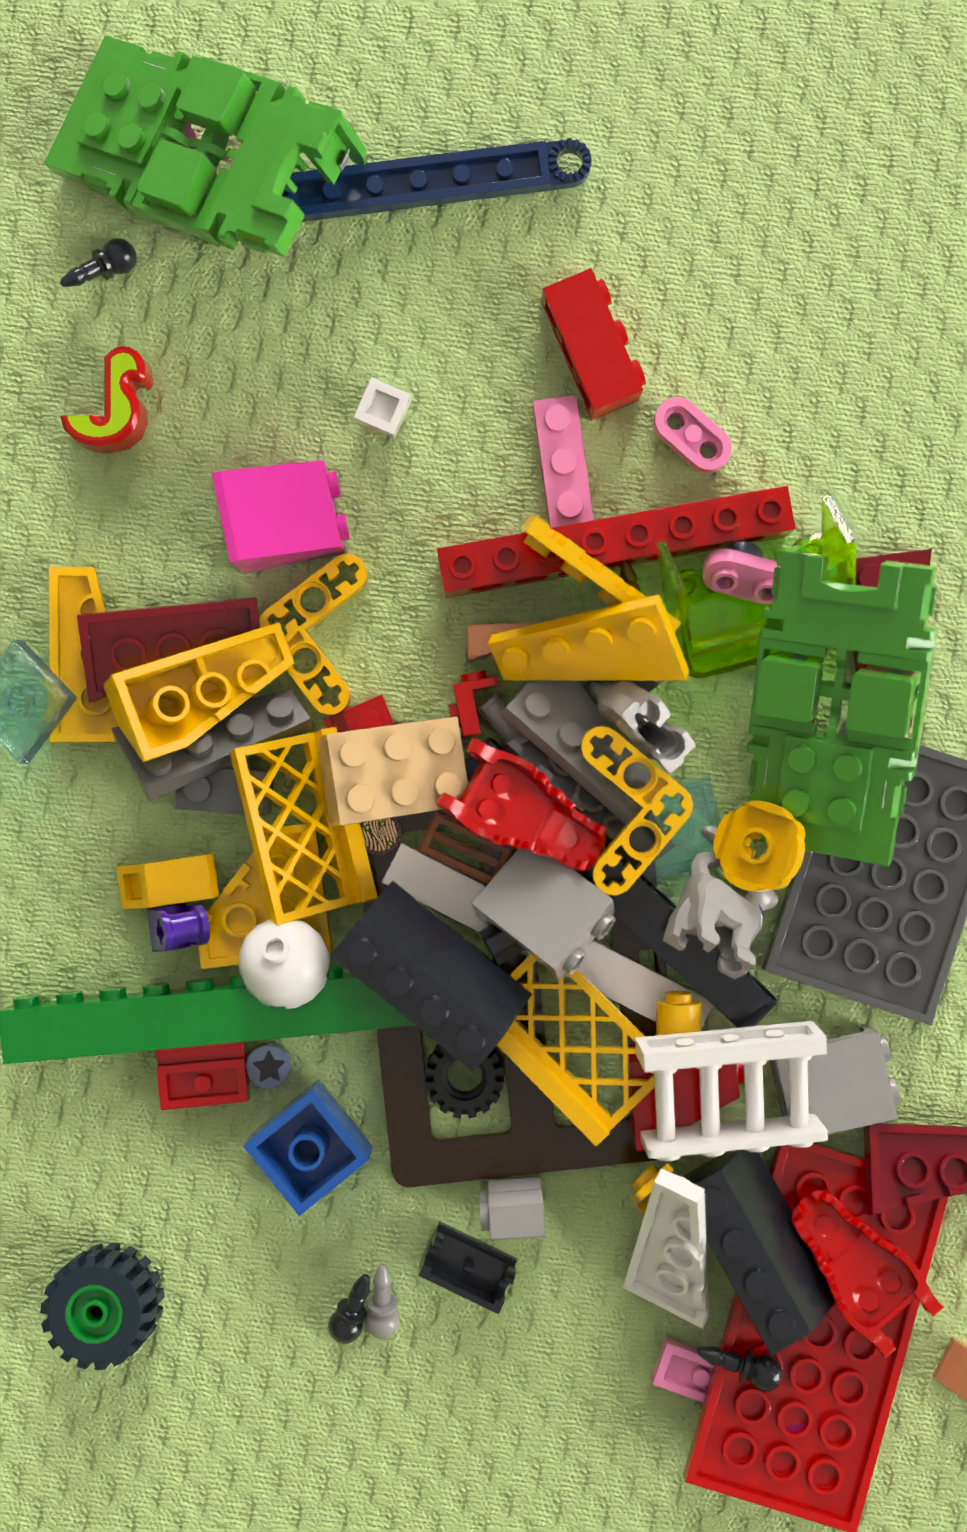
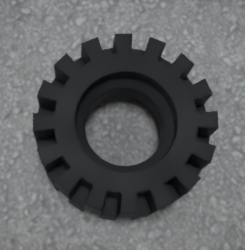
(463, 1101)

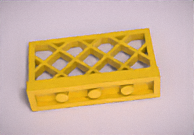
(344, 842)
(552, 1076)

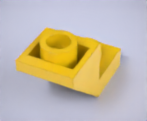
(167, 881)

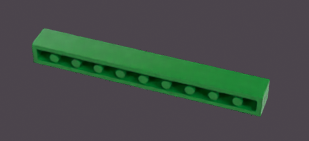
(182, 1018)

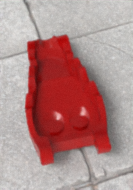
(520, 808)
(863, 1270)

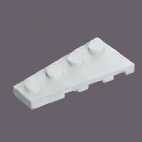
(672, 1250)

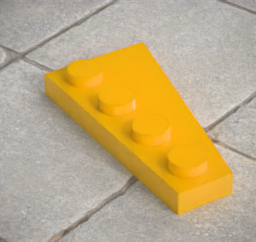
(580, 565)
(74, 593)
(599, 645)

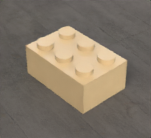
(391, 770)

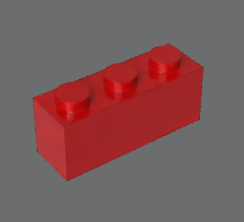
(593, 343)

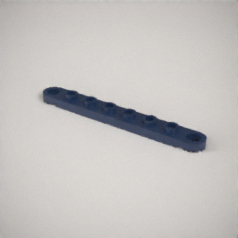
(439, 179)

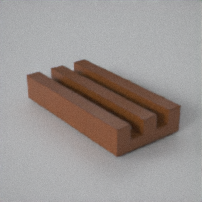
(432, 833)

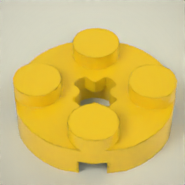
(784, 841)

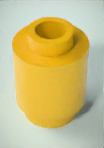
(678, 1013)

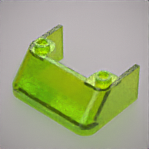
(724, 631)

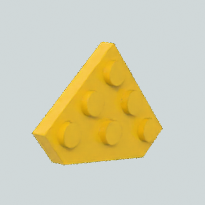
(244, 904)

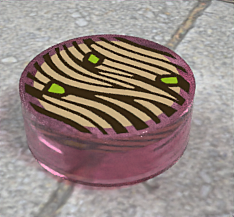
(381, 835)

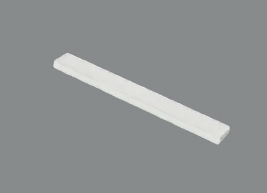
(606, 969)

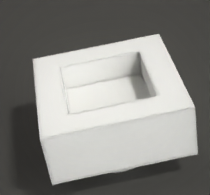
(382, 407)

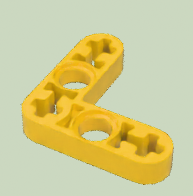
(299, 638)
(647, 797)

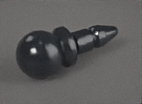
(115, 257)
(347, 1321)
(761, 1370)

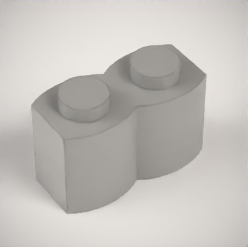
(513, 1209)

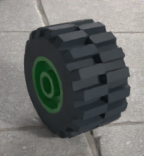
(102, 1306)

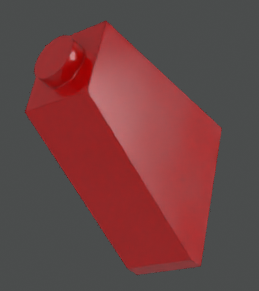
(686, 1096)

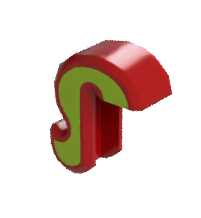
(124, 412)

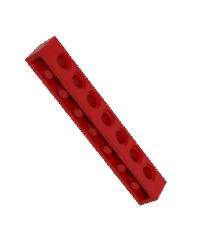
(629, 537)

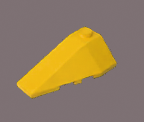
(186, 694)

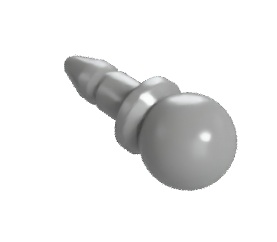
(382, 1313)

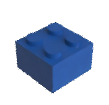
(309, 1147)

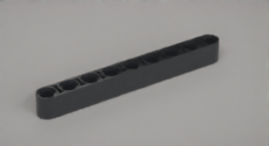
(647, 914)

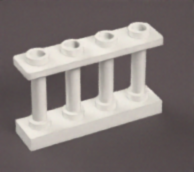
(708, 1053)

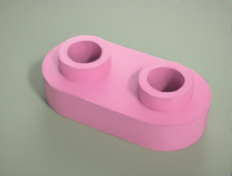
(695, 432)
(740, 575)

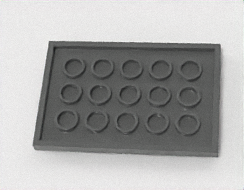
(880, 928)

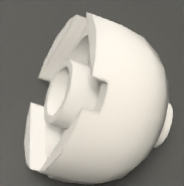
(284, 963)

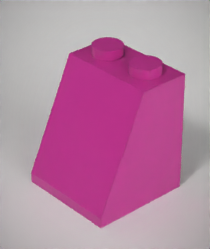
(280, 514)

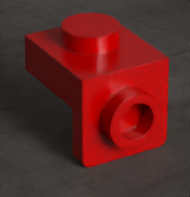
(465, 703)

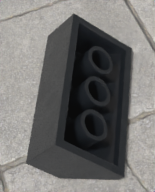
(432, 976)
(761, 1249)

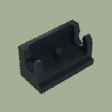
(467, 1267)

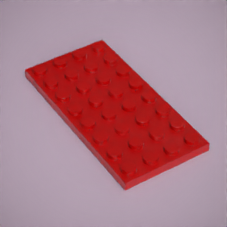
(829, 1378)

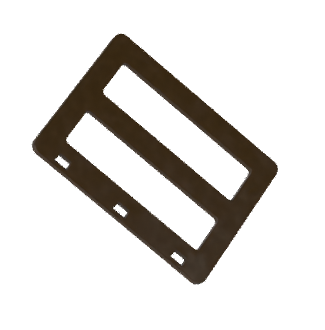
(534, 1139)

